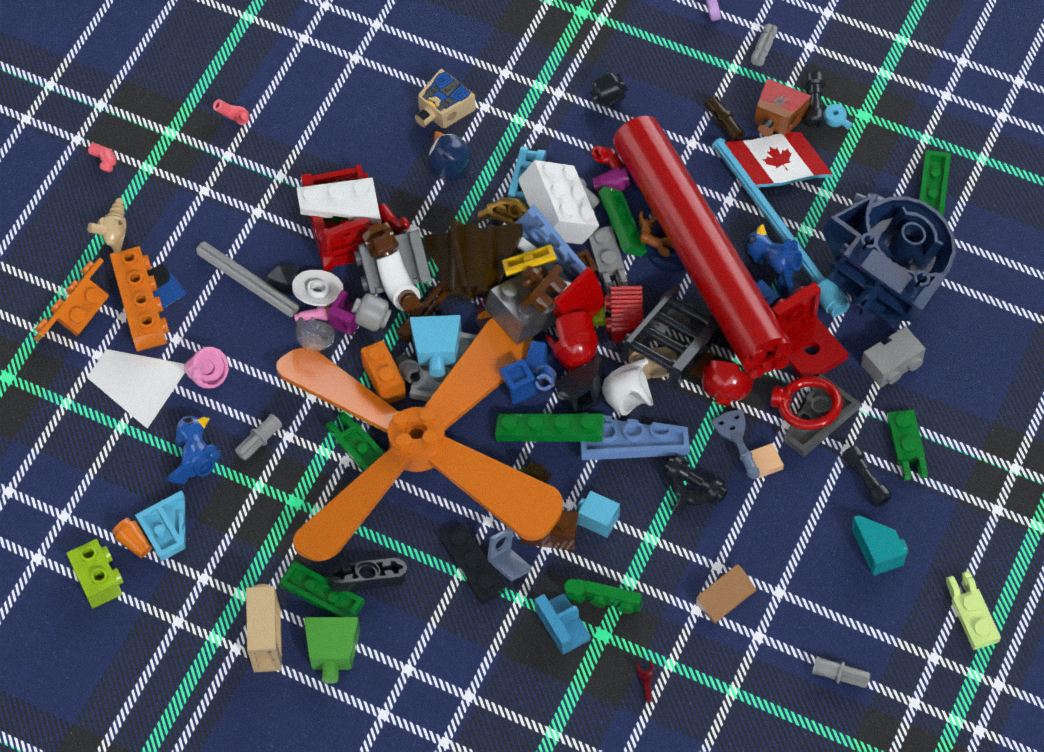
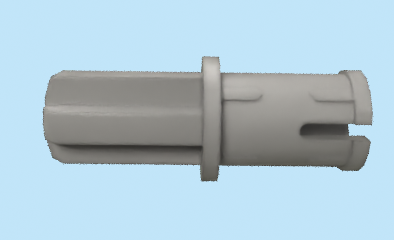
(258, 437)
(841, 672)

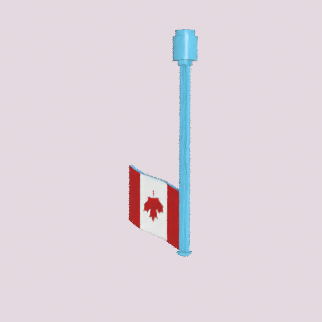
(779, 162)

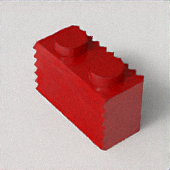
(626, 311)

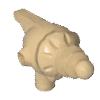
(112, 226)

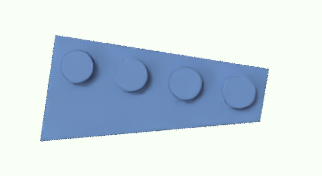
(541, 233)
(637, 440)

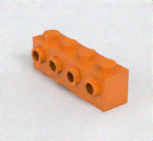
(138, 298)

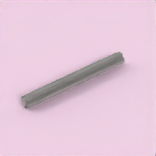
(247, 279)

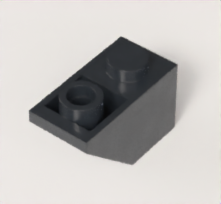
(582, 386)

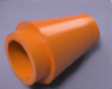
(132, 537)

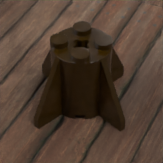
(473, 256)

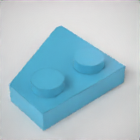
(165, 525)

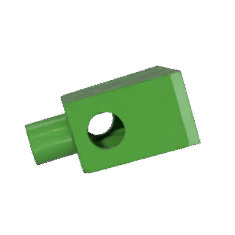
(332, 644)

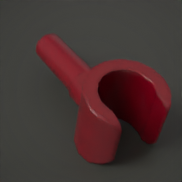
(645, 677)

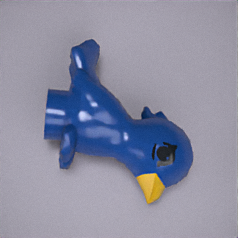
(782, 258)
(196, 456)

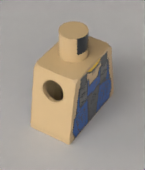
(444, 101)

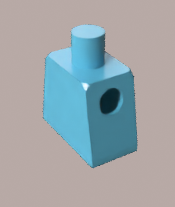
(436, 341)

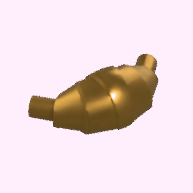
(504, 210)

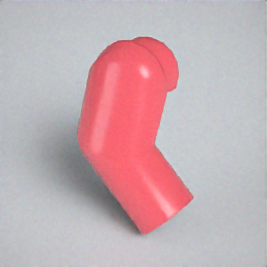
(232, 112)
(105, 154)

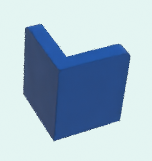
(519, 381)

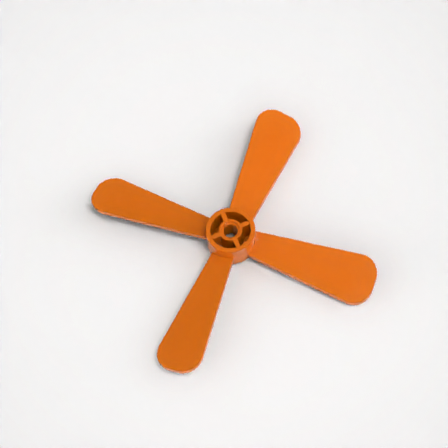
(420, 444)

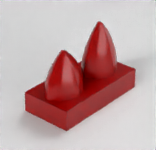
(343, 237)

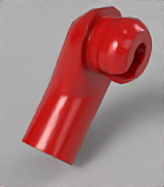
(606, 156)
(387, 215)

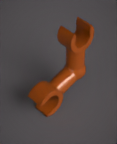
(649, 239)

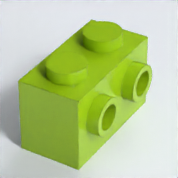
(95, 573)

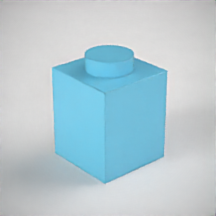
(598, 513)

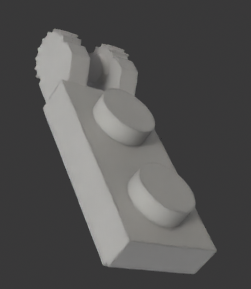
(607, 256)

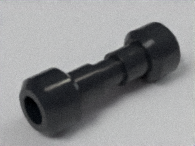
(815, 116)
(878, 493)

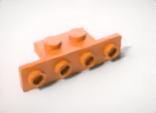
(79, 306)

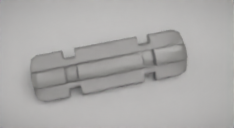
(764, 44)

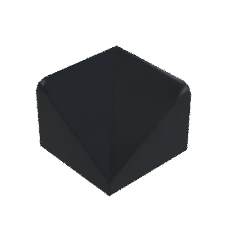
(282, 277)

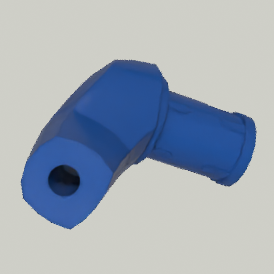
(540, 368)

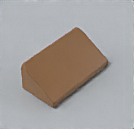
(725, 594)

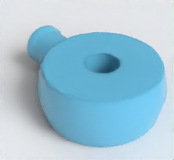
(837, 116)

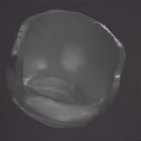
(314, 334)

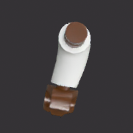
(392, 271)

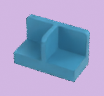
(562, 622)

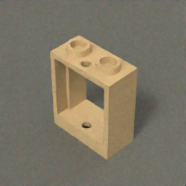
(264, 628)

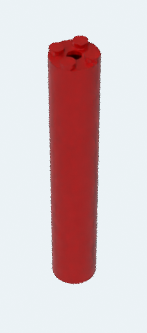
(703, 247)

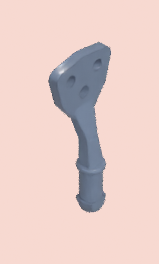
(736, 437)

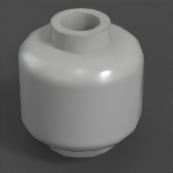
(371, 312)

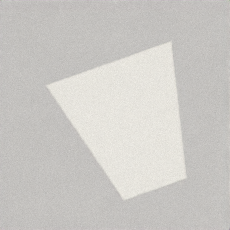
(136, 382)

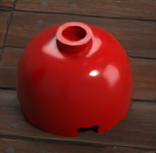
(725, 382)

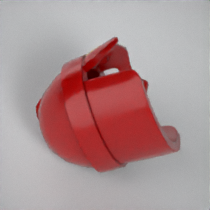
(576, 339)

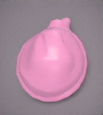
(207, 367)

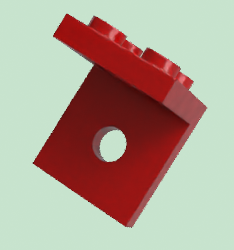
(805, 330)

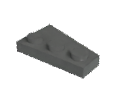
(817, 405)

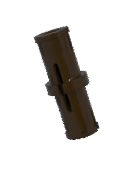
(724, 118)

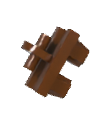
(537, 296)

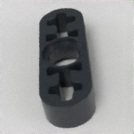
(347, 570)

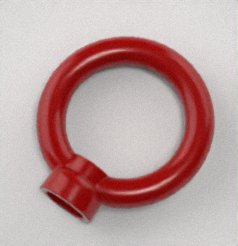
(782, 399)

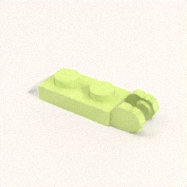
(973, 612)

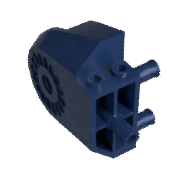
(890, 255)

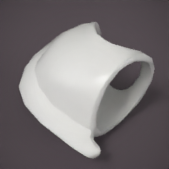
(627, 387)

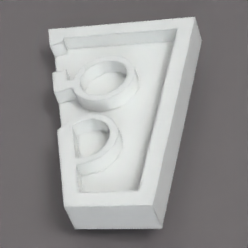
(342, 199)

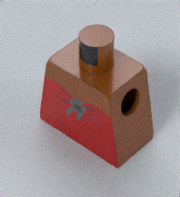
(780, 108)

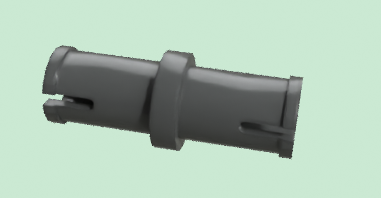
(409, 369)

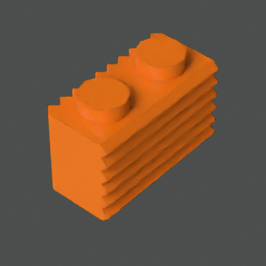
(383, 372)

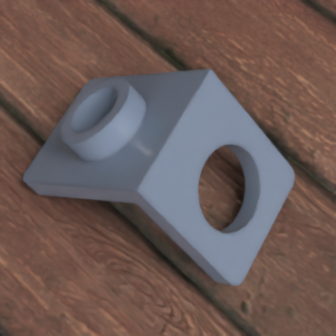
(504, 558)

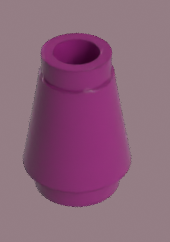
(615, 178)

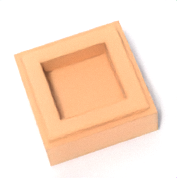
(767, 460)

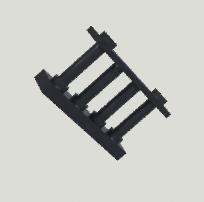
(688, 354)

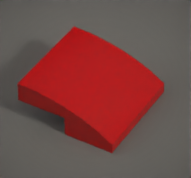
(581, 295)

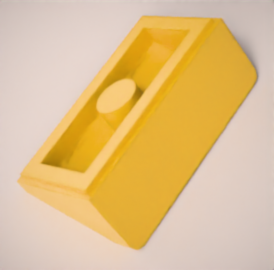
(533, 258)

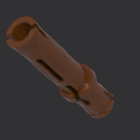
(404, 331)

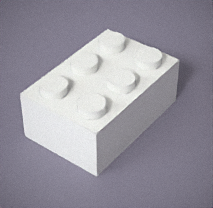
(560, 198)

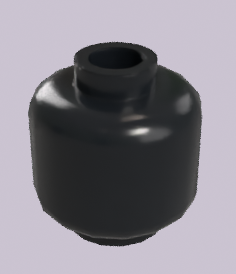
(608, 89)

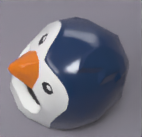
(449, 156)

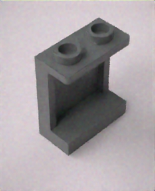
(413, 257)

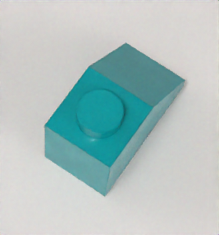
(879, 545)

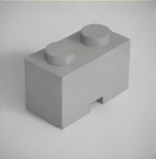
(890, 361)

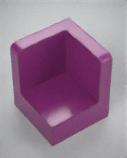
(340, 314)

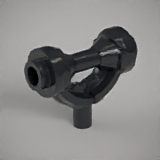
(711, 489)

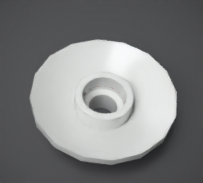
(317, 287)

